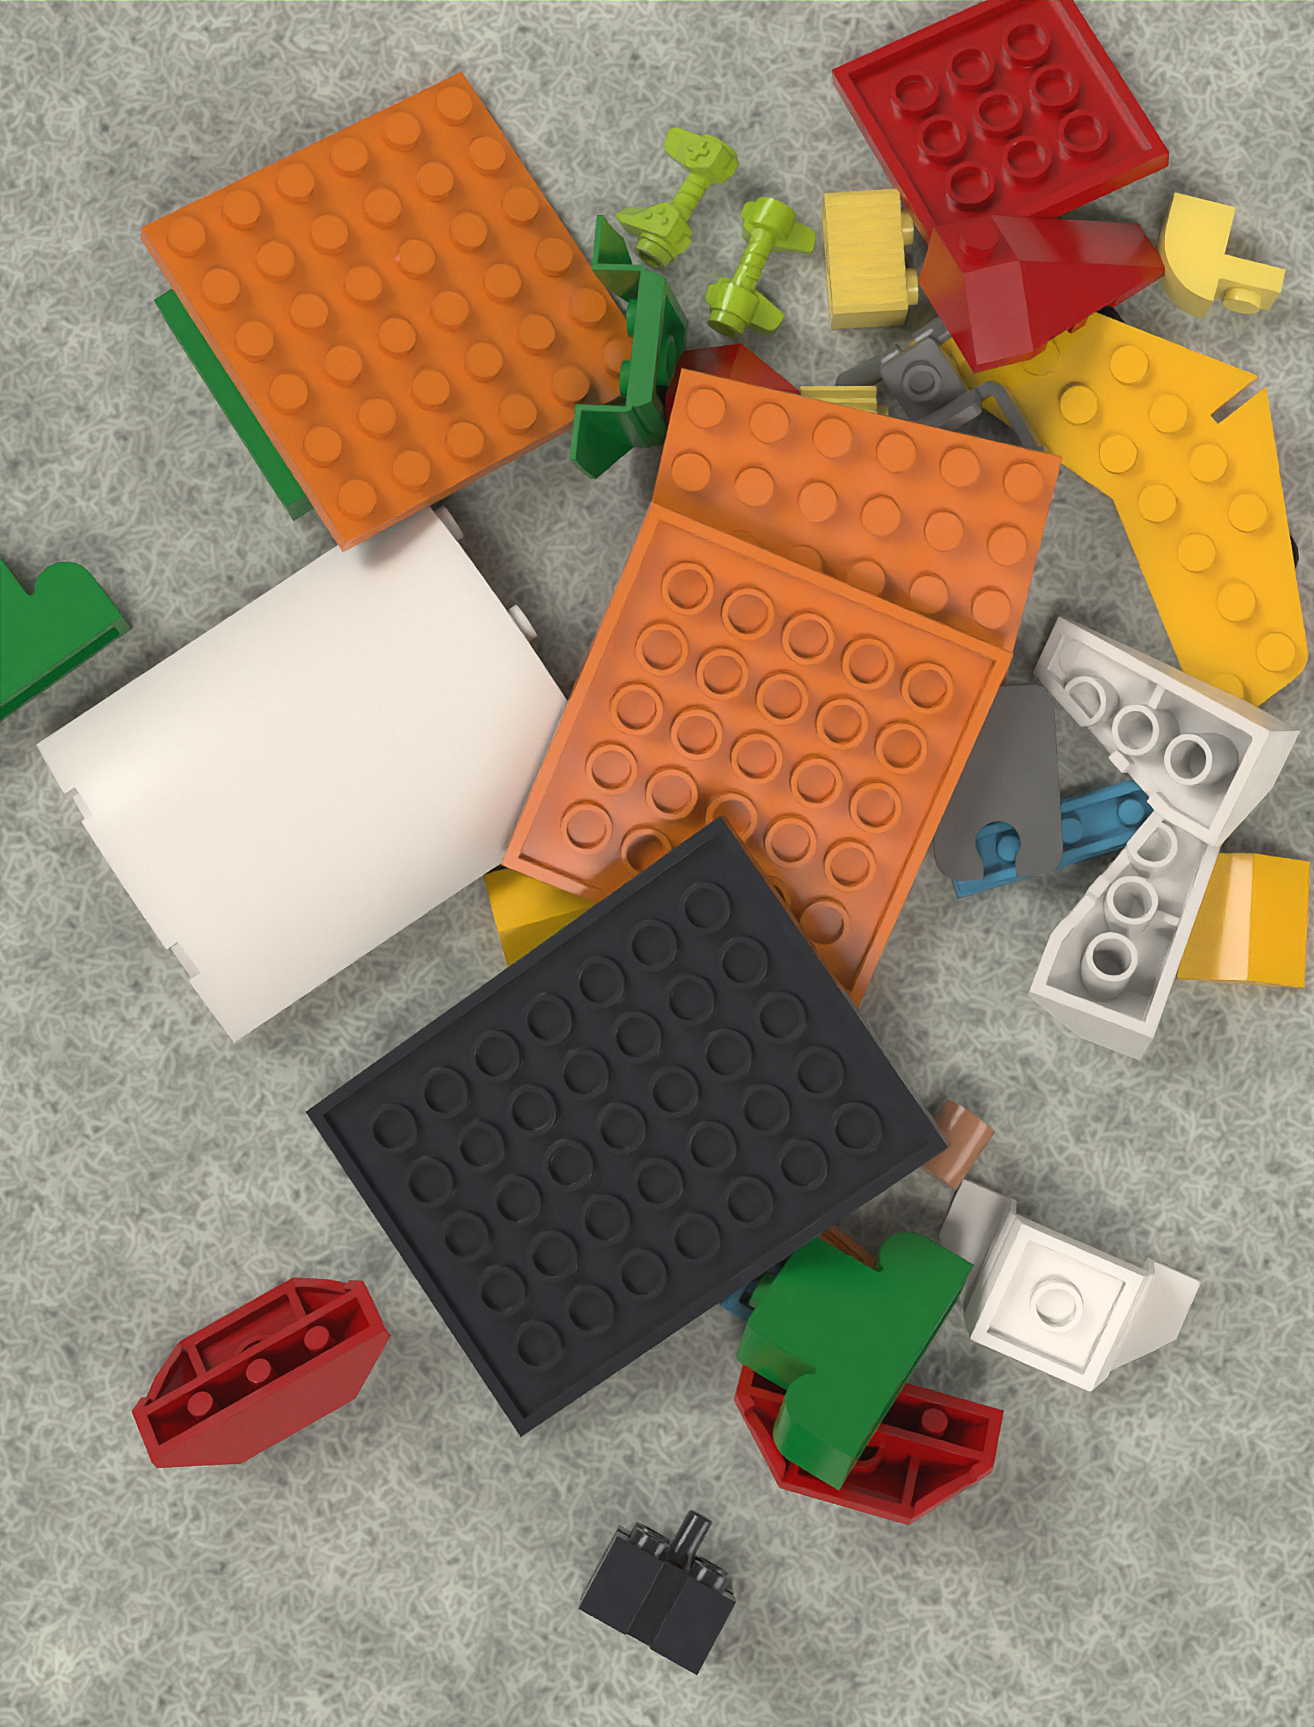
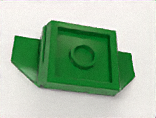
(659, 338)

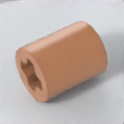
(967, 1139)

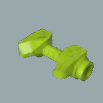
(663, 226)
(735, 301)

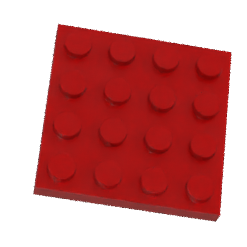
(1000, 115)

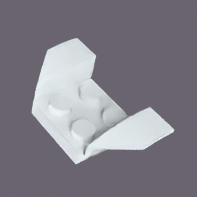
(1055, 1296)

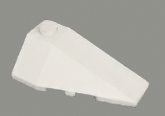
(1179, 738)
(1124, 940)

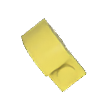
(1196, 264)

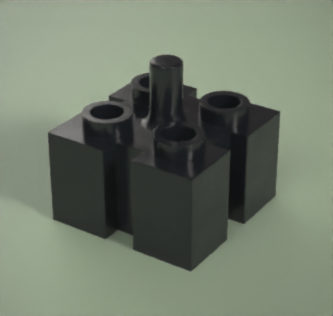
(662, 1591)

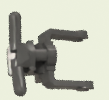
(931, 387)

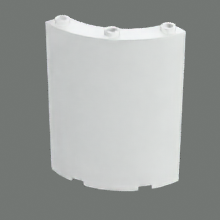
(316, 766)

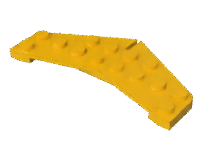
(1189, 491)

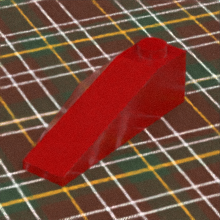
(1024, 280)

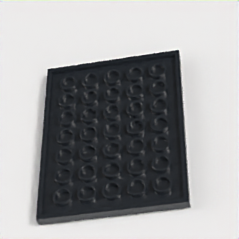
(626, 1126)

